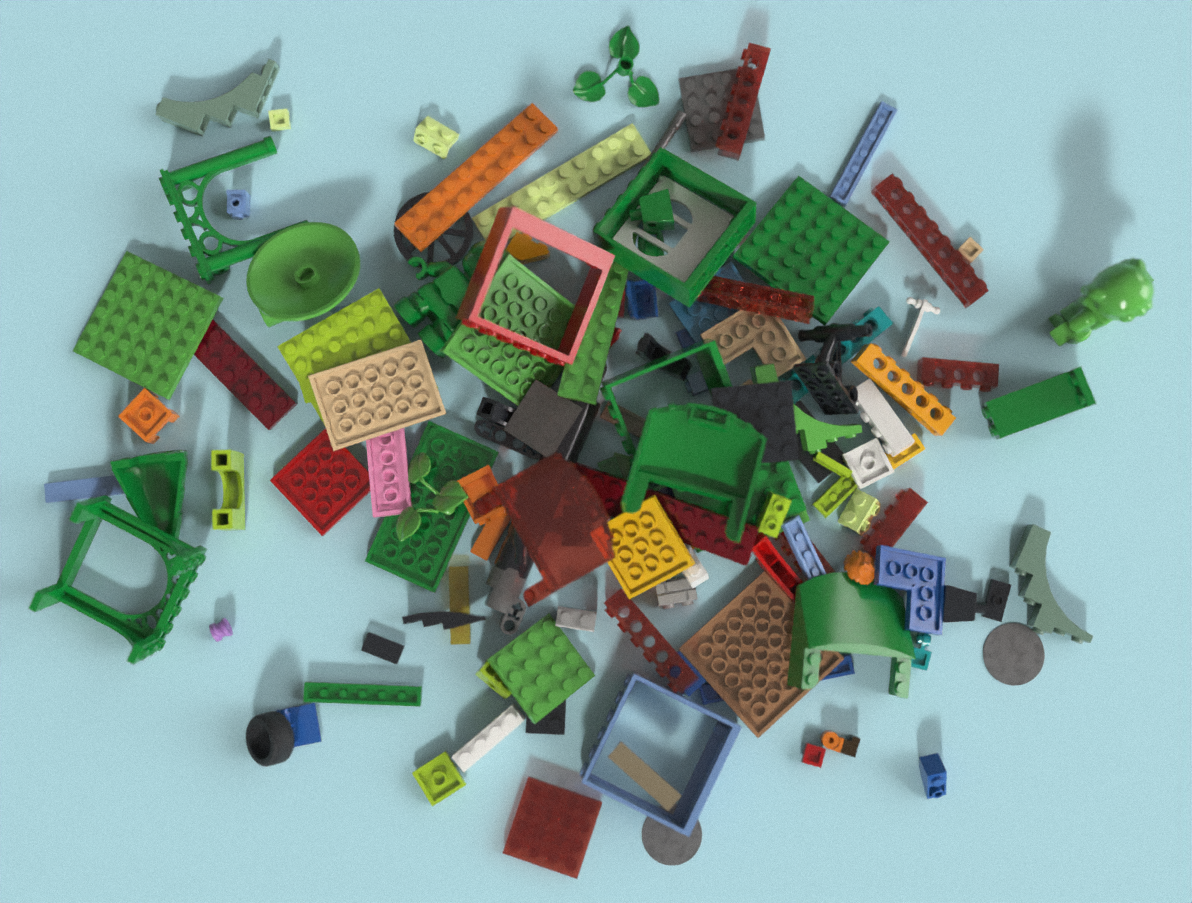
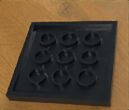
(770, 412)

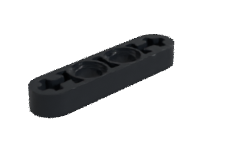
(507, 442)

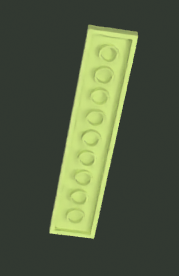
(572, 179)

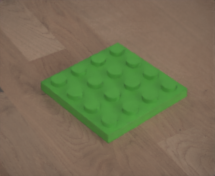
(541, 668)

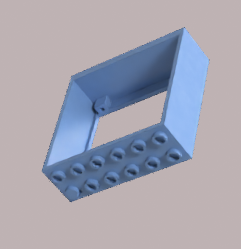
(702, 778)

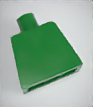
(654, 211)

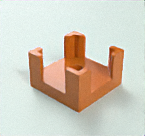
(147, 415)

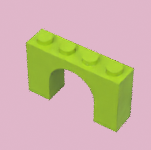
(231, 469)

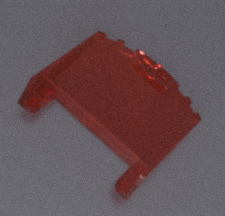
(557, 521)

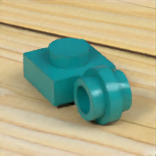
(922, 656)

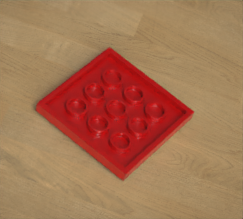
(323, 483)

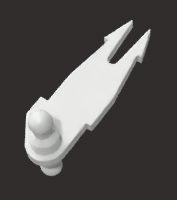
(921, 305)

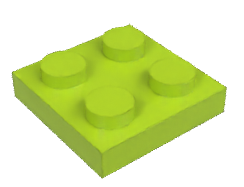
(439, 778)

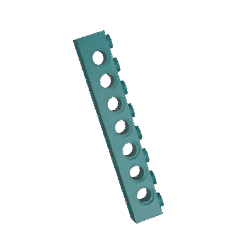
(879, 323)

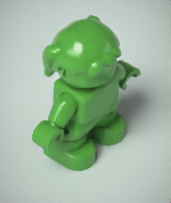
(1114, 294)

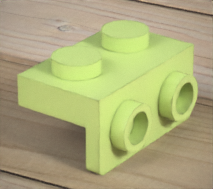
(435, 137)
(859, 512)

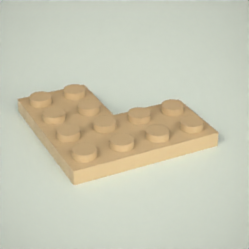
(757, 331)

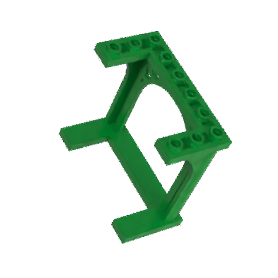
(143, 638)

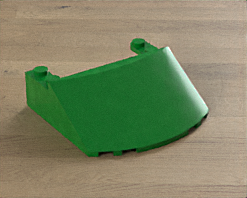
(699, 453)
(848, 618)

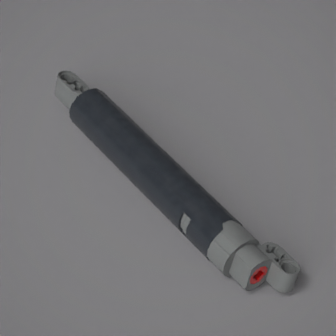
(509, 578)

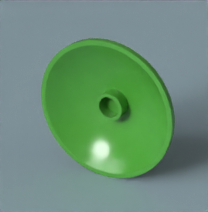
(302, 272)

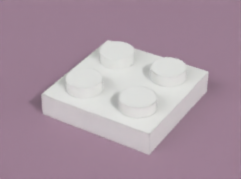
(868, 463)

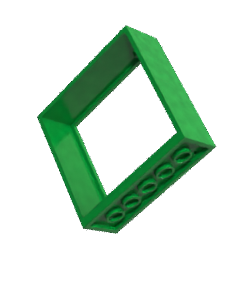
(710, 366)

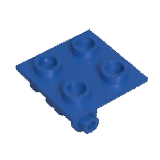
(304, 723)

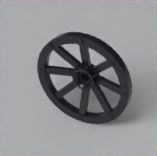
(455, 257)

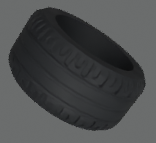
(269, 738)

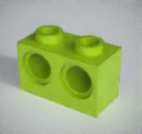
(772, 514)

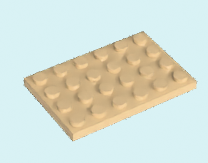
(377, 395)

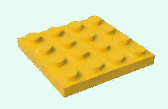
(646, 548)

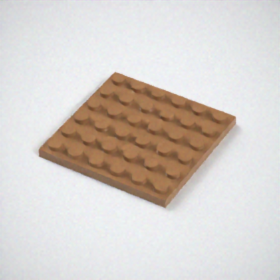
(748, 654)

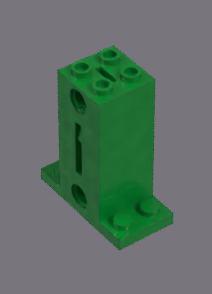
(1038, 403)

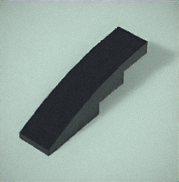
(447, 618)

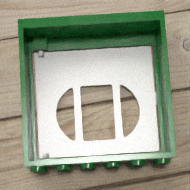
(702, 249)

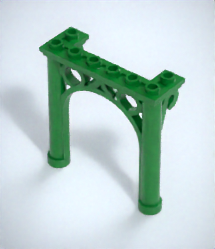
(182, 179)

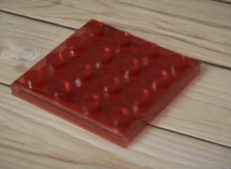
(552, 827)

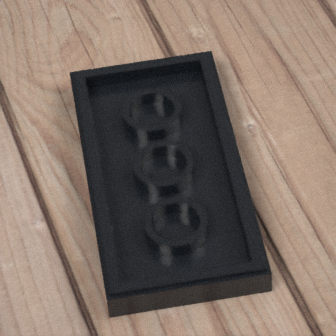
(816, 470)

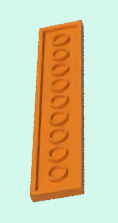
(476, 177)

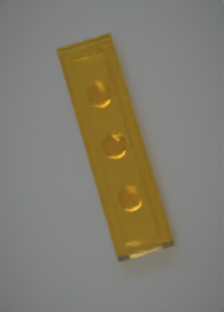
(459, 602)

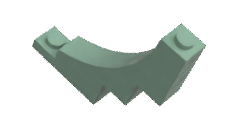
(246, 98)

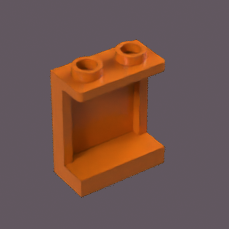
(475, 487)

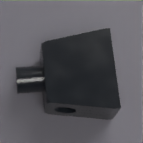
(961, 605)

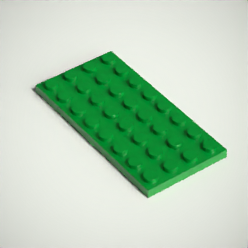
(429, 550)

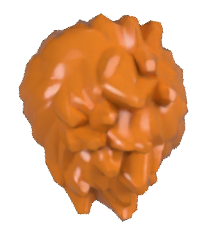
(860, 567)

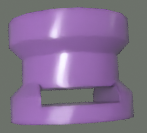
(220, 629)

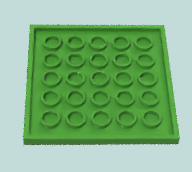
(524, 306)
(148, 325)

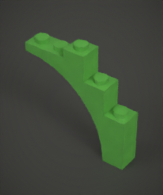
(812, 432)

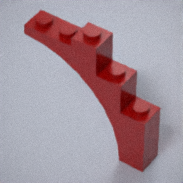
(775, 566)

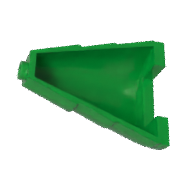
(155, 487)

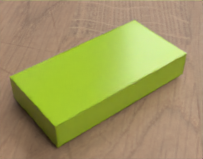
(832, 465)

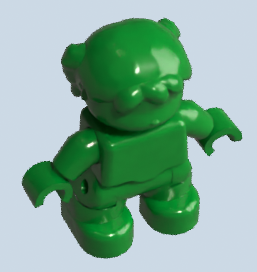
(440, 298)

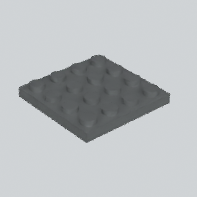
(705, 105)

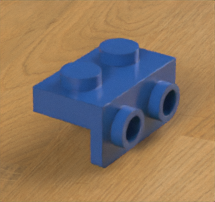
(641, 300)

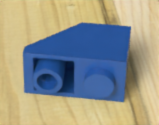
(933, 775)

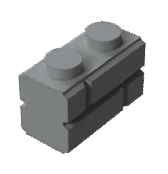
(674, 592)
(576, 619)

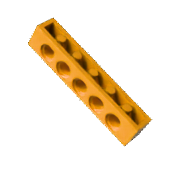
(943, 415)

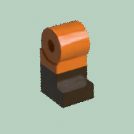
(840, 744)

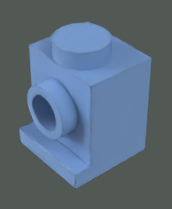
(243, 209)

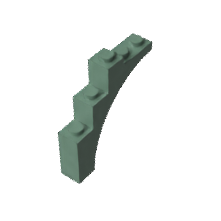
(1030, 562)

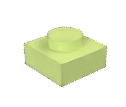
(279, 119)

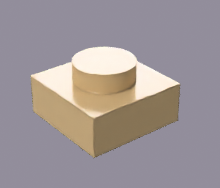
(970, 250)

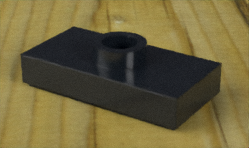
(996, 600)

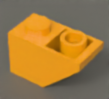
(526, 250)

